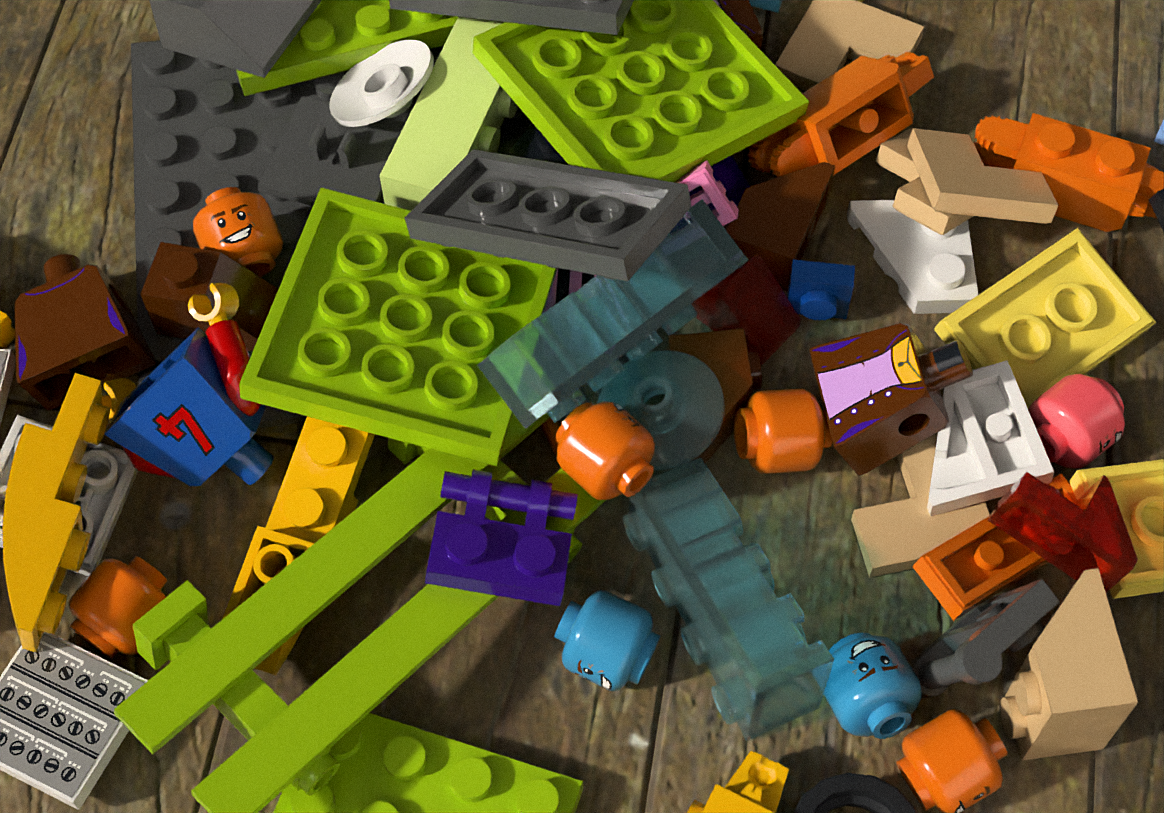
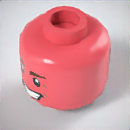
(1078, 419)

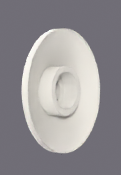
(382, 84)

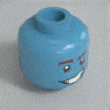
(607, 640)
(871, 686)

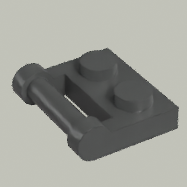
(974, 644)

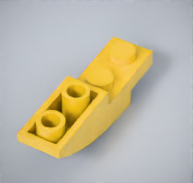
(309, 504)
(39, 525)

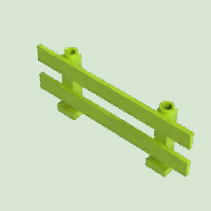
(218, 662)

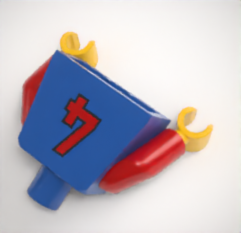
(190, 409)

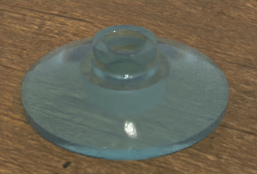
(688, 414)

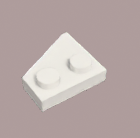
(930, 269)
(985, 442)

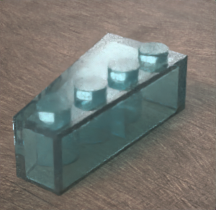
(606, 318)
(727, 601)

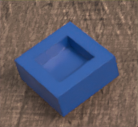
(821, 289)

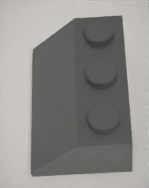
(231, 32)

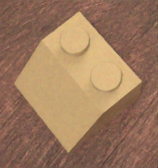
(1073, 681)

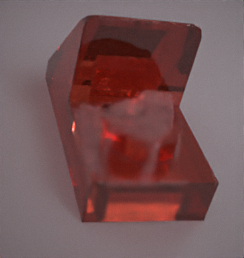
(750, 302)
(1066, 533)

